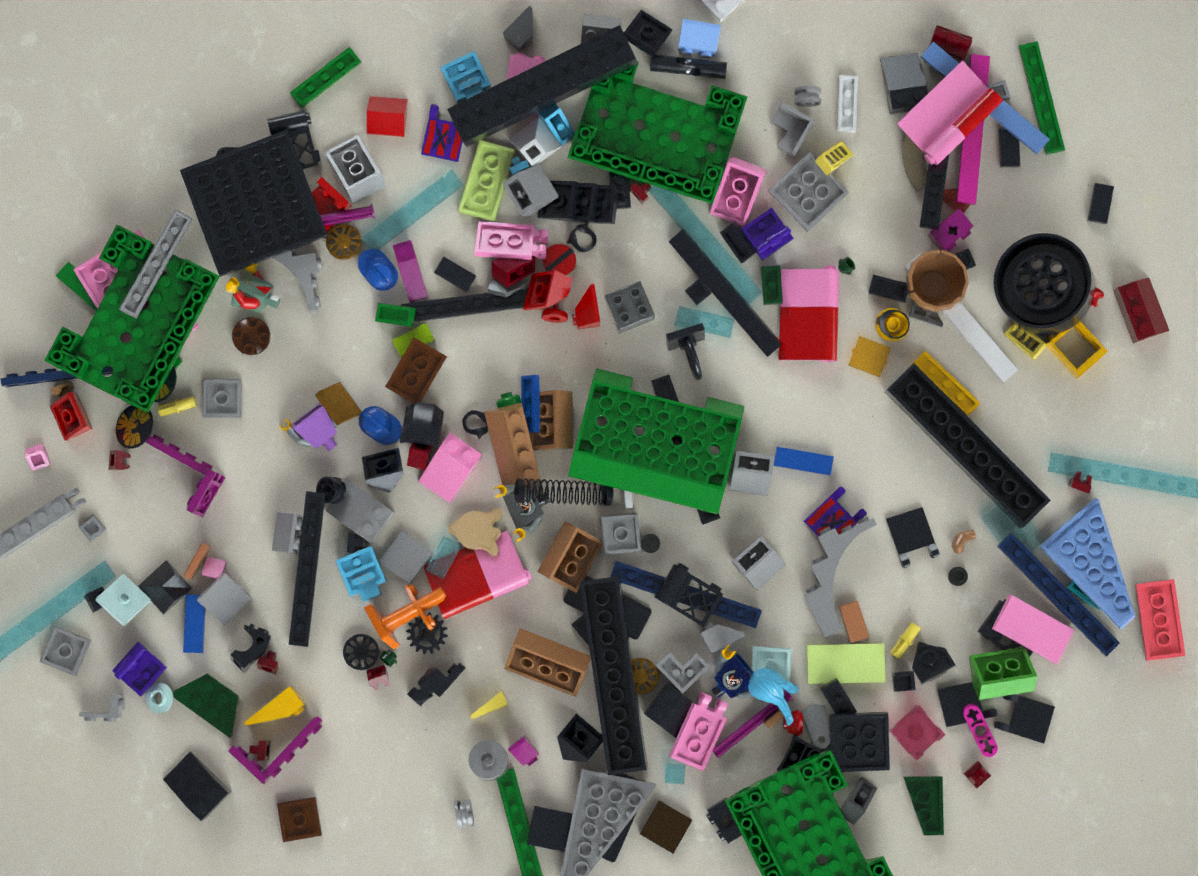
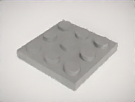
(808, 192)

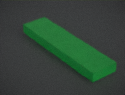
(325, 77)

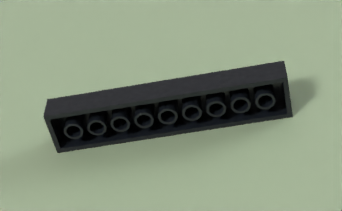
(542, 86)
(967, 446)
(614, 675)

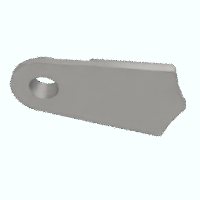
(817, 724)

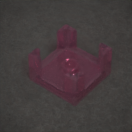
(916, 732)

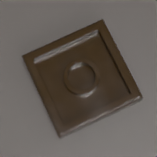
(666, 826)

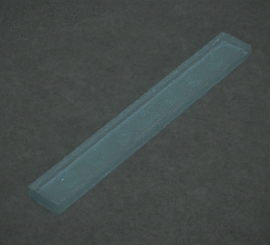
(707, 242)
(1124, 475)
(54, 609)

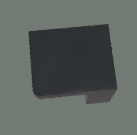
(903, 681)

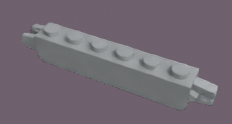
(38, 523)

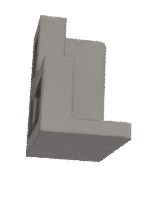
(796, 127)
(682, 676)

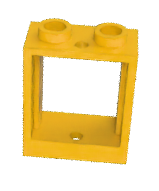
(1099, 349)

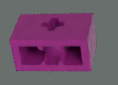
(956, 221)

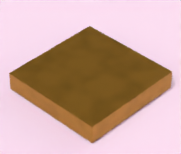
(338, 403)

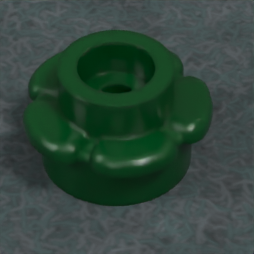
(846, 265)
(388, 658)

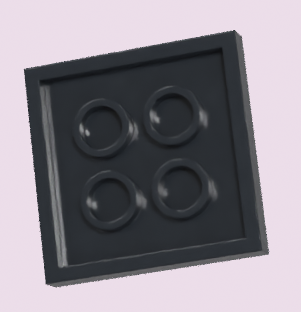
(860, 741)

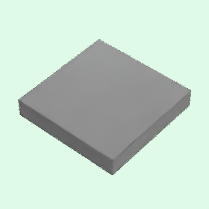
(222, 398)
(620, 534)
(406, 557)
(224, 598)
(65, 650)

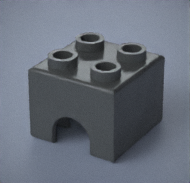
(629, 307)

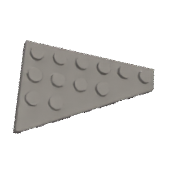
(599, 815)

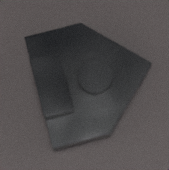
(931, 662)

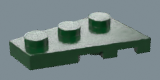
(927, 800)

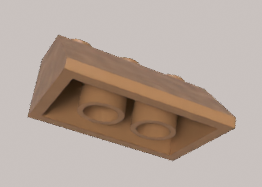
(555, 421)
(570, 557)

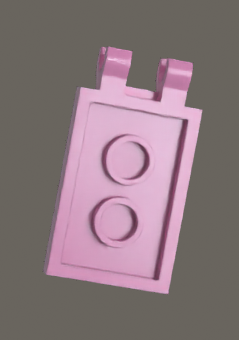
(510, 241)
(699, 732)

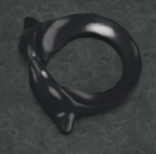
(585, 229)
(478, 431)

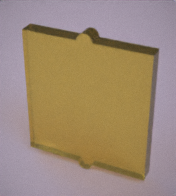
(869, 356)

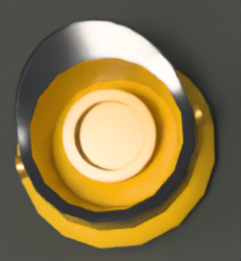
(892, 324)

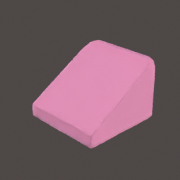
(37, 457)
(213, 567)

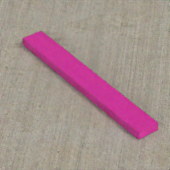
(972, 143)

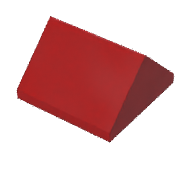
(386, 116)
(70, 416)

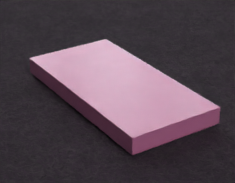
(1033, 629)

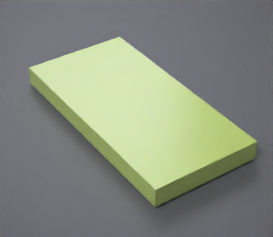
(485, 180)
(846, 662)

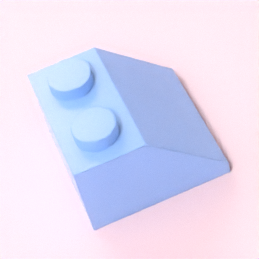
(699, 38)

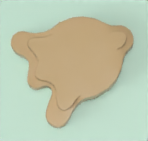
(477, 530)

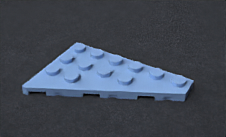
(1088, 558)

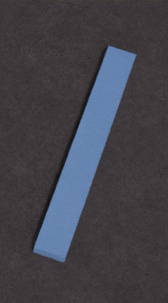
(1003, 114)

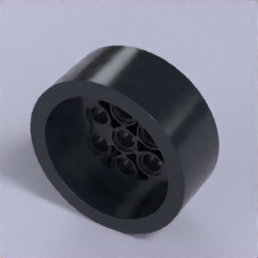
(1068, 305)

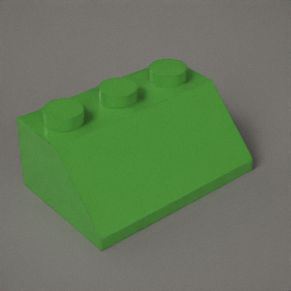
(1002, 673)

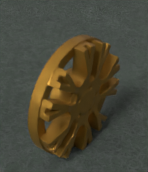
(343, 242)
(642, 675)

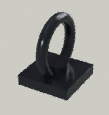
(686, 340)

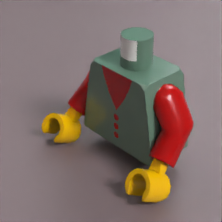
(252, 291)

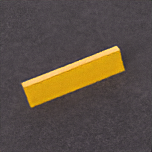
(947, 383)

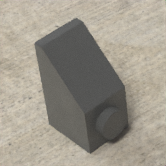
(520, 32)
(858, 800)

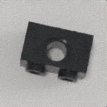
(715, 813)

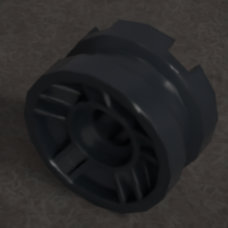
(333, 488)

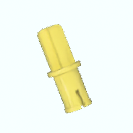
(177, 406)
(905, 640)

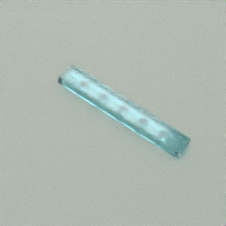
(412, 211)

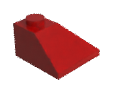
(546, 289)
(587, 310)

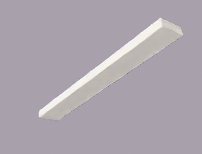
(978, 339)

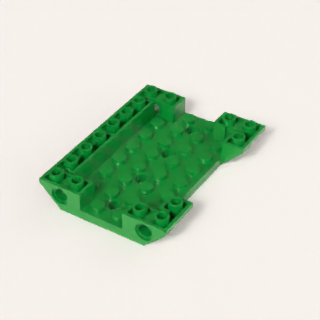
(649, 152)
(155, 335)
(651, 462)
(772, 820)

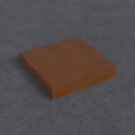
(299, 819)

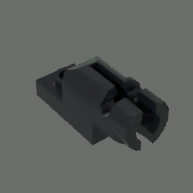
(435, 682)

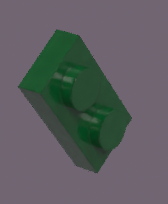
(771, 285)

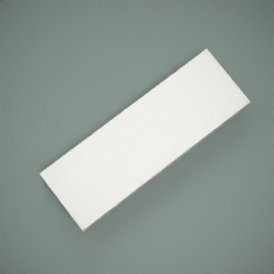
(847, 103)

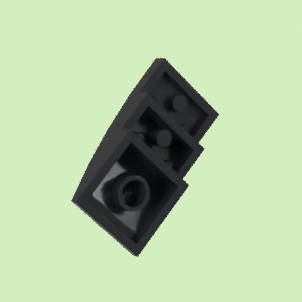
(582, 203)

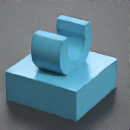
(518, 165)

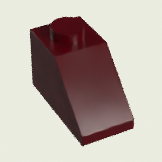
(510, 271)
(419, 456)

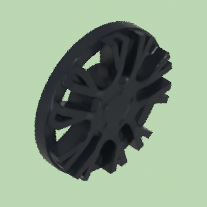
(361, 652)

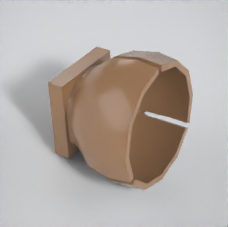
(937, 280)

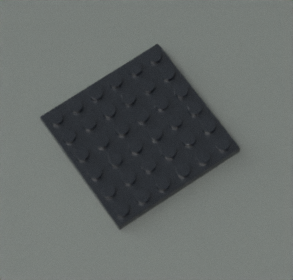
(253, 203)

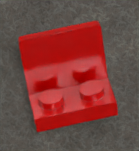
(329, 200)

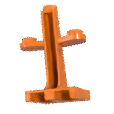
(387, 625)

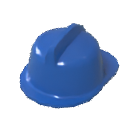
(377, 269)
(380, 425)

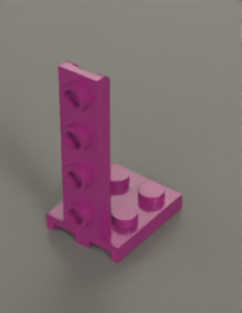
(206, 488)
(285, 756)

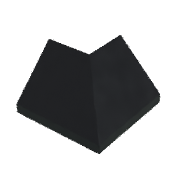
(383, 469)
(165, 587)
(578, 740)

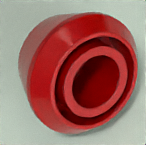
(796, 727)

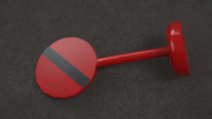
(562, 259)

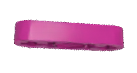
(981, 745)

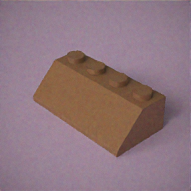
(512, 444)
(547, 662)

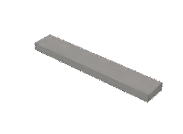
(155, 264)

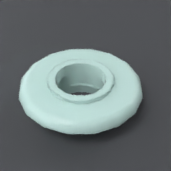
(167, 698)

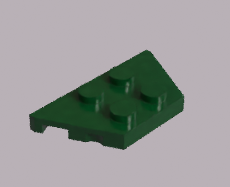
(211, 702)

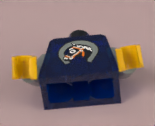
(732, 675)

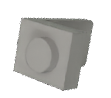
(116, 706)

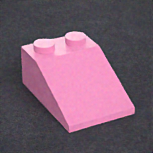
(738, 191)
(450, 467)

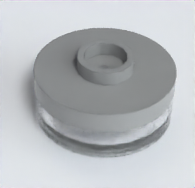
(488, 760)

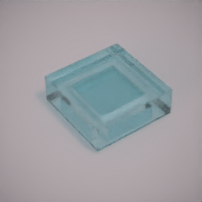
(675, 773)

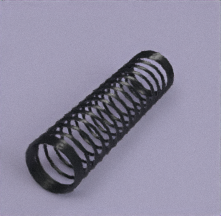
(519, 492)

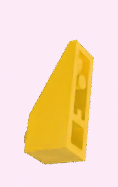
(282, 706)

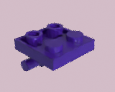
(767, 234)
(139, 669)

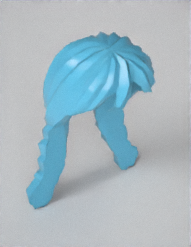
(768, 686)

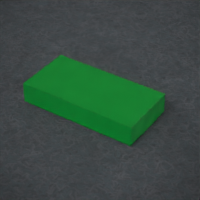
(395, 314)

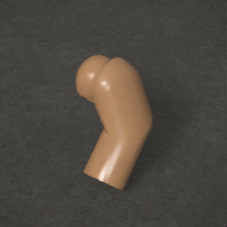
(960, 540)

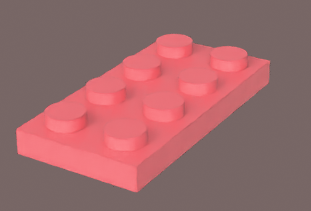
(1159, 620)

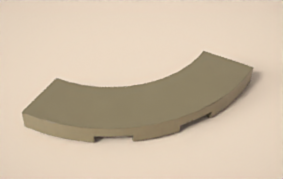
(913, 164)

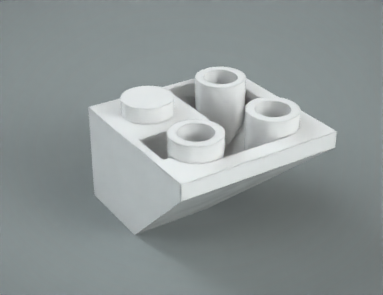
(535, 142)

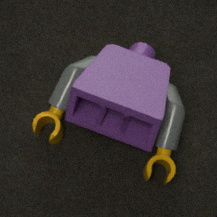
(313, 429)

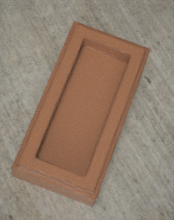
(197, 561)
(854, 622)

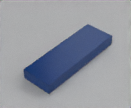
(531, 401)
(803, 461)
(194, 625)

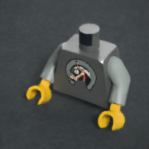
(524, 515)

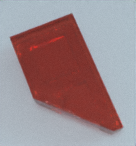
(950, 199)

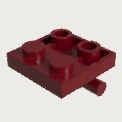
(952, 42)

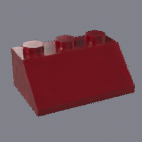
(1141, 310)

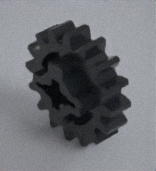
(433, 641)

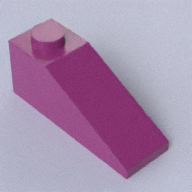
(410, 271)
(524, 751)

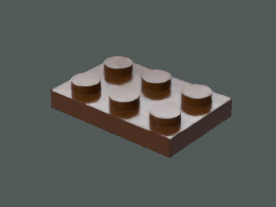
(416, 371)

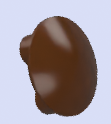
(251, 336)

